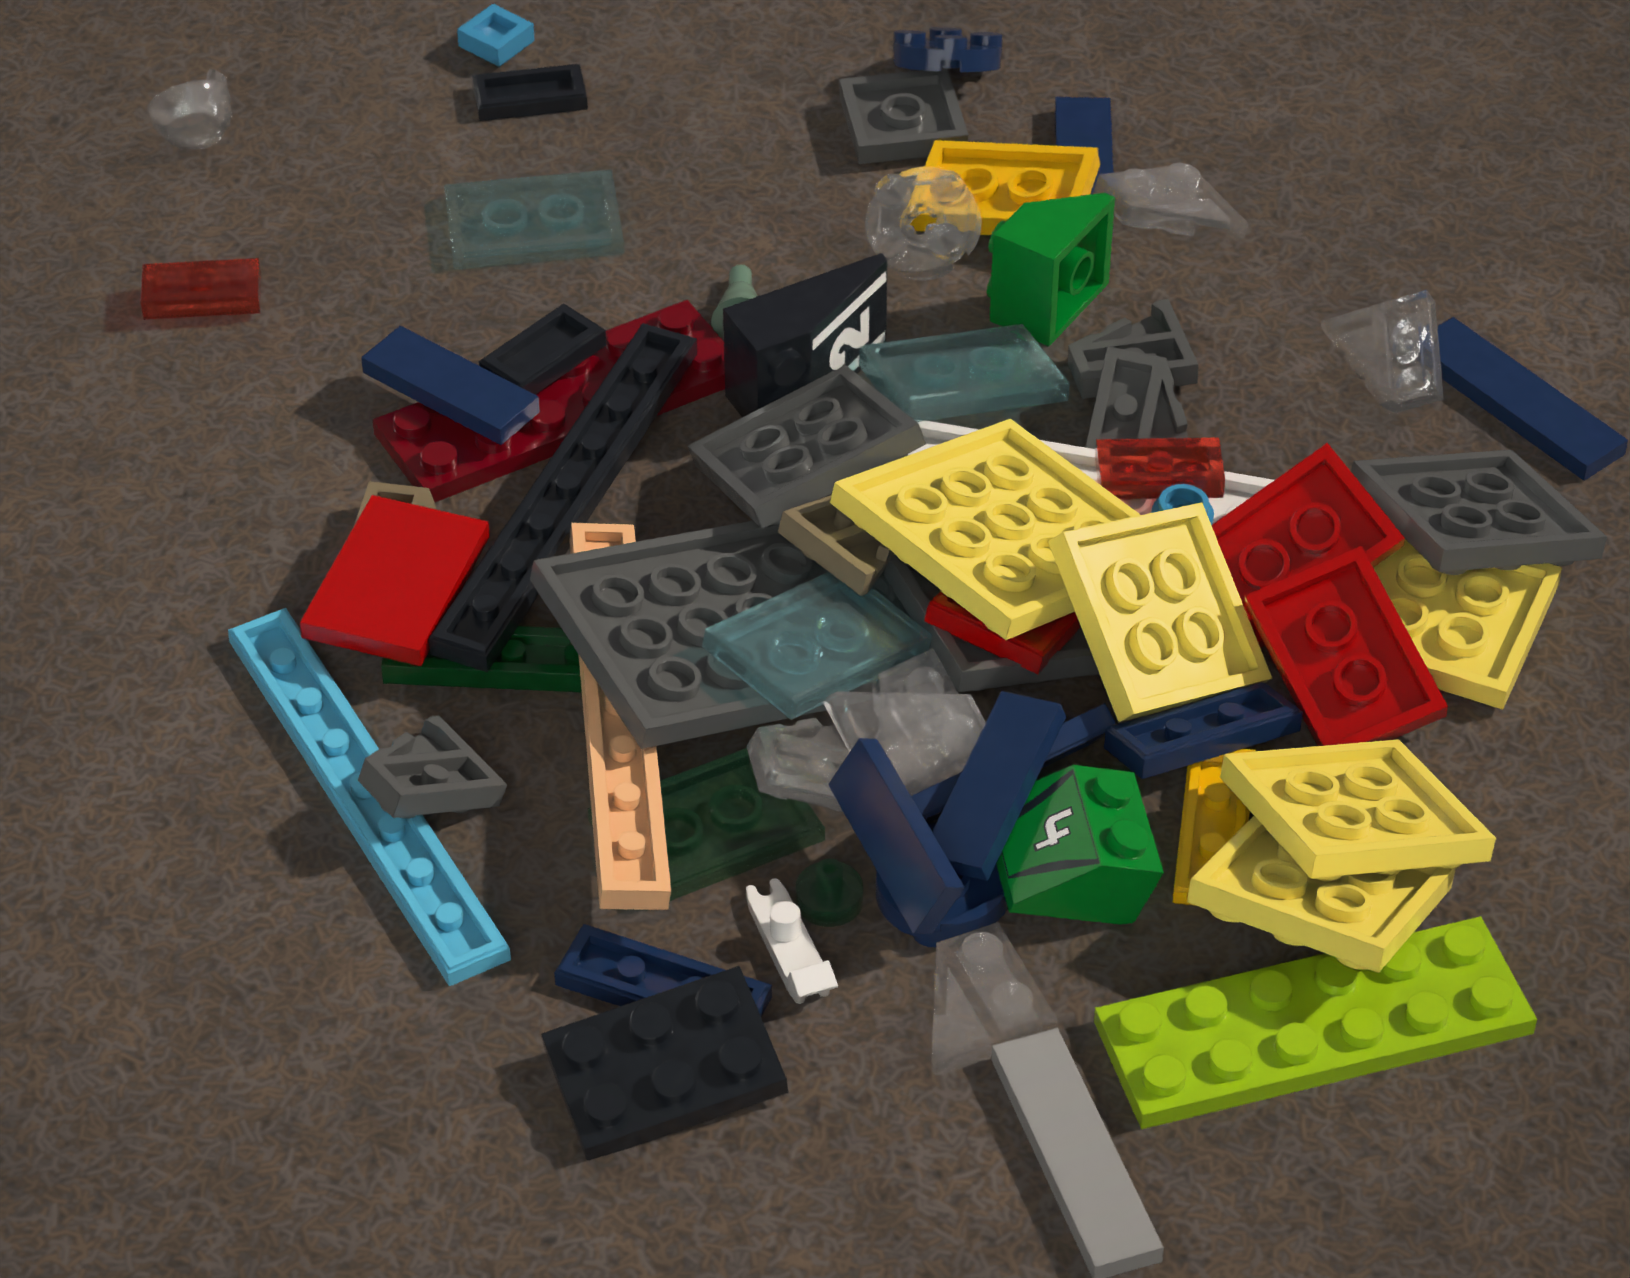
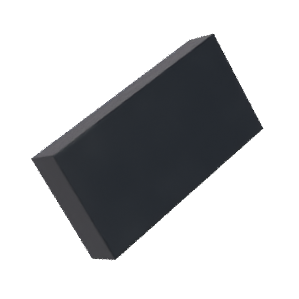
(529, 92)
(546, 349)

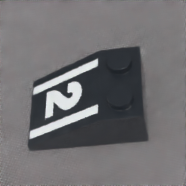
(802, 332)

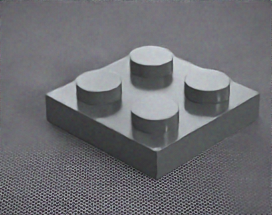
(900, 114)

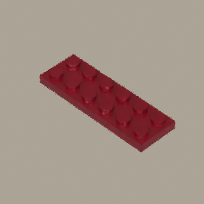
(453, 458)

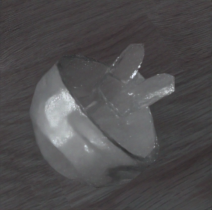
(193, 112)

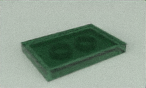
(725, 826)

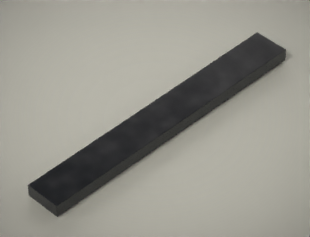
(563, 494)

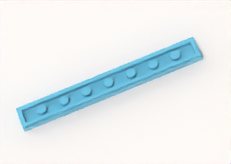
(401, 850)

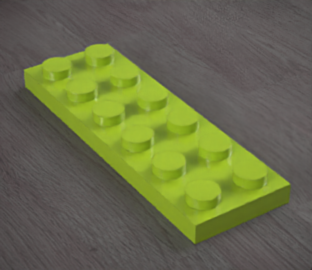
(1311, 1024)

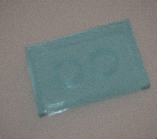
(533, 219)
(964, 373)
(815, 643)

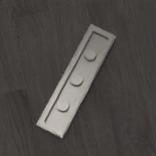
(1077, 1154)

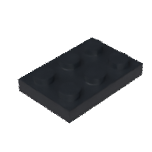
(664, 1063)

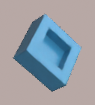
(495, 35)

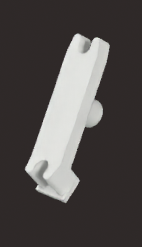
(790, 943)

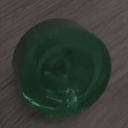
(829, 893)

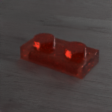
(201, 288)
(1151, 465)

